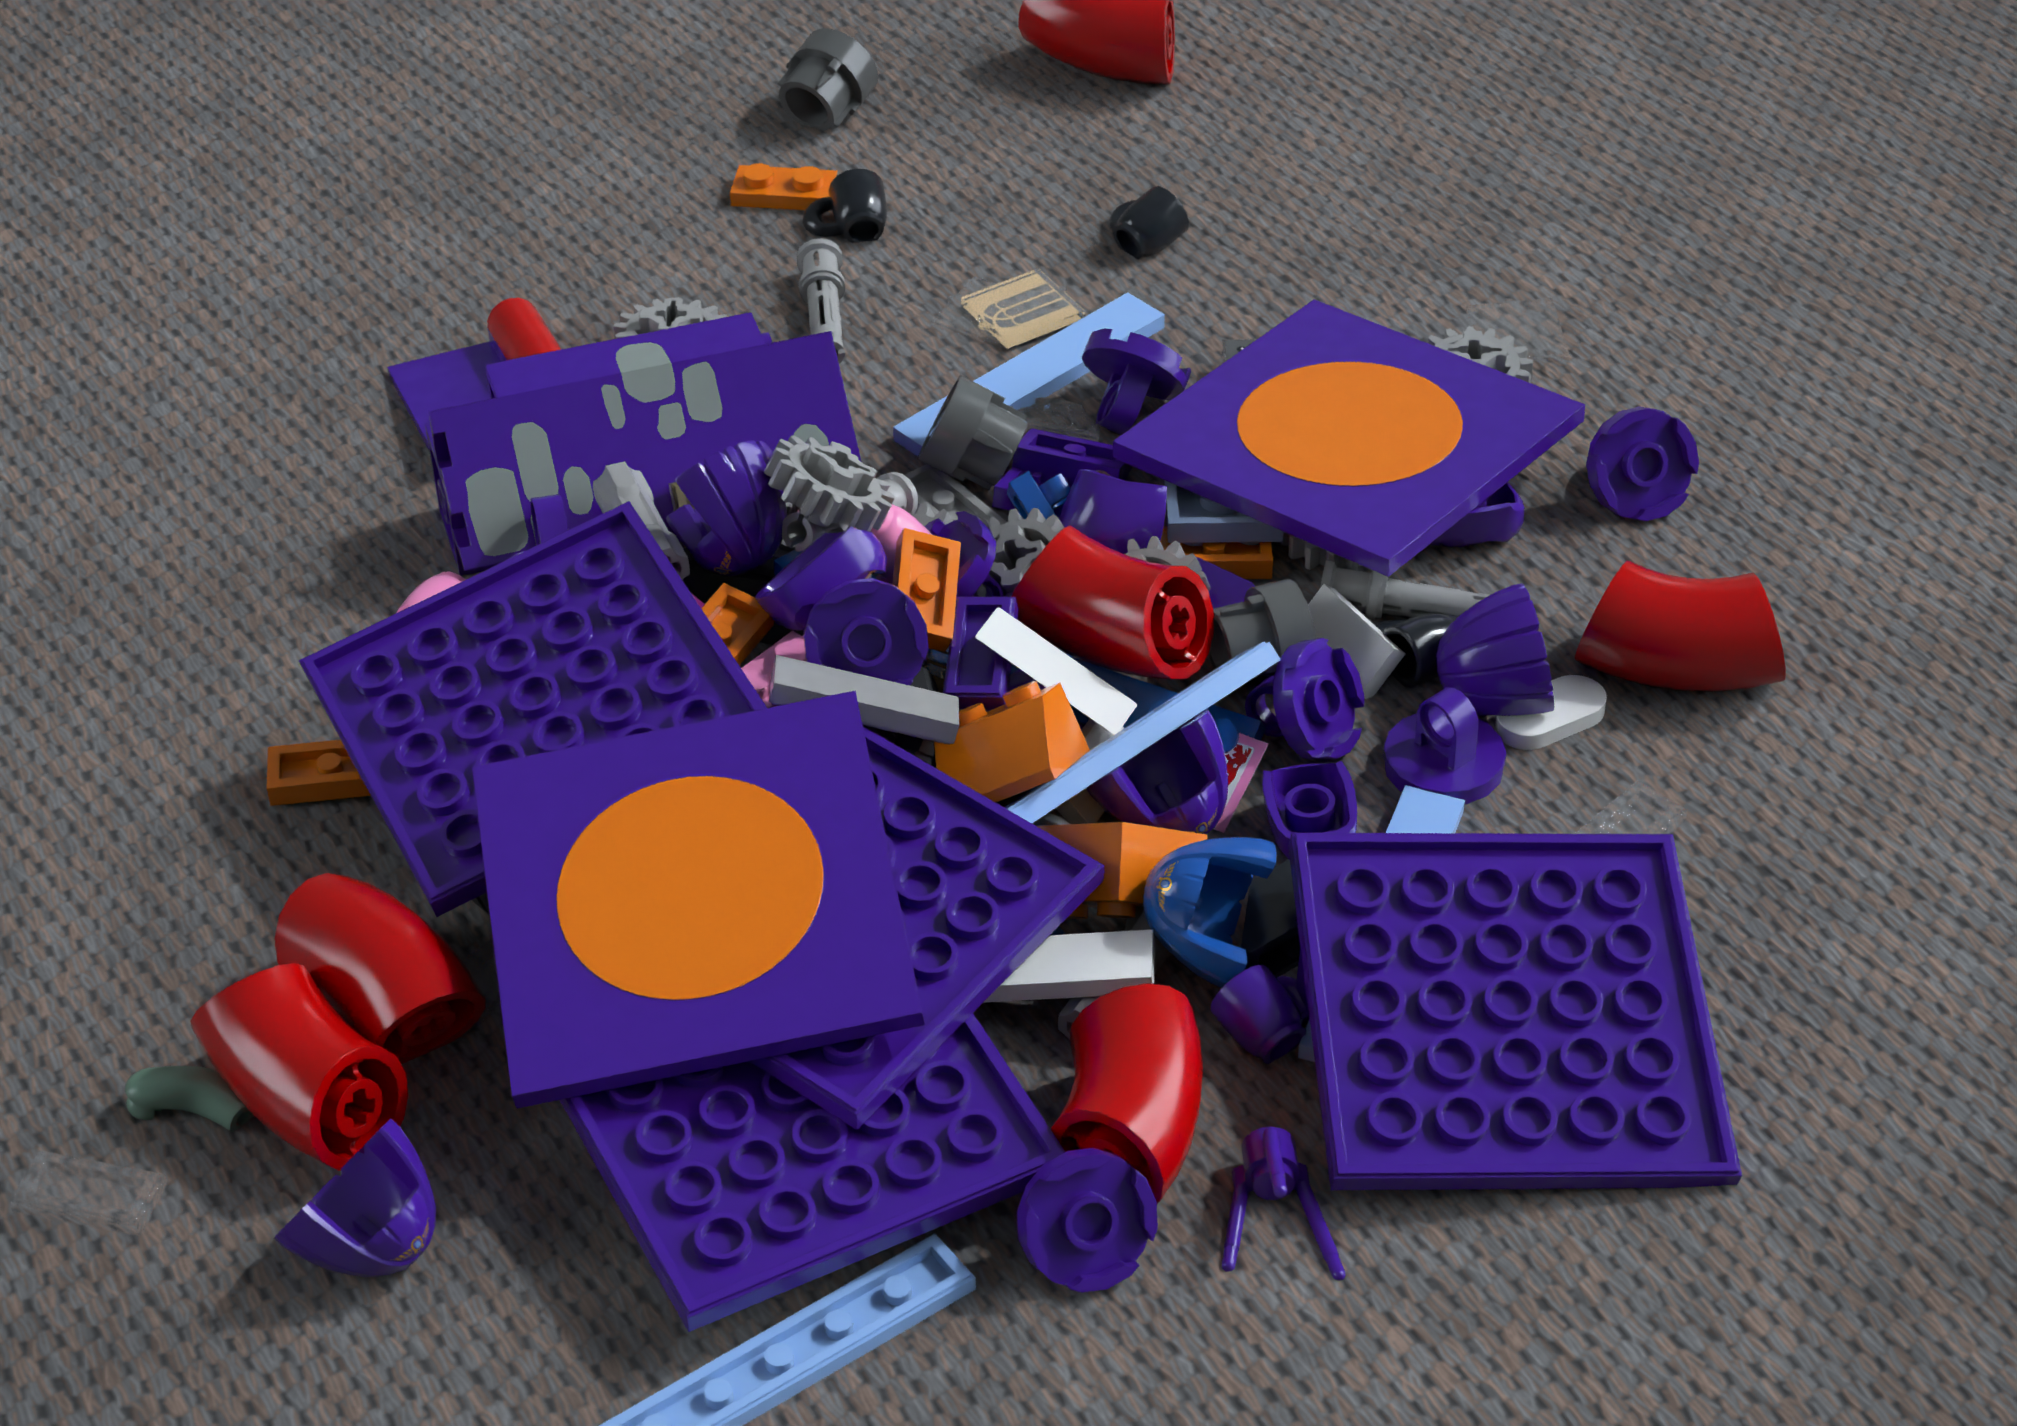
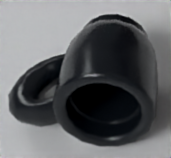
(856, 204)
(1149, 223)
(1419, 641)

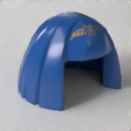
(1196, 904)

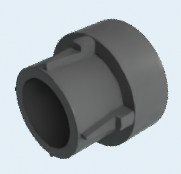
(827, 79)
(973, 435)
(1268, 614)

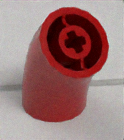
(1105, 36)
(1117, 608)
(1684, 632)
(378, 965)
(301, 1063)
(1135, 1081)

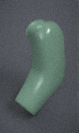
(186, 1089)

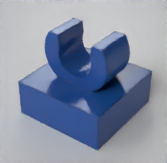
(1027, 495)

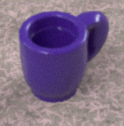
(1262, 1012)

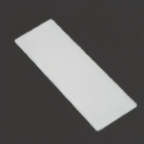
(1051, 665)

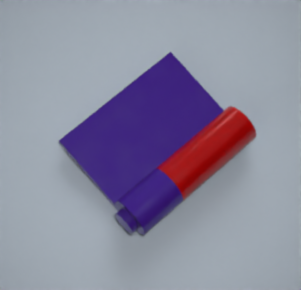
(461, 374)

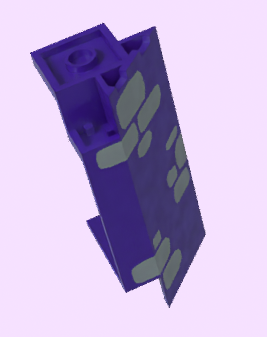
(633, 399)

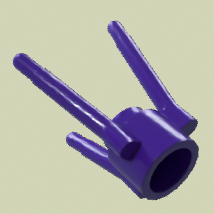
(1273, 1172)

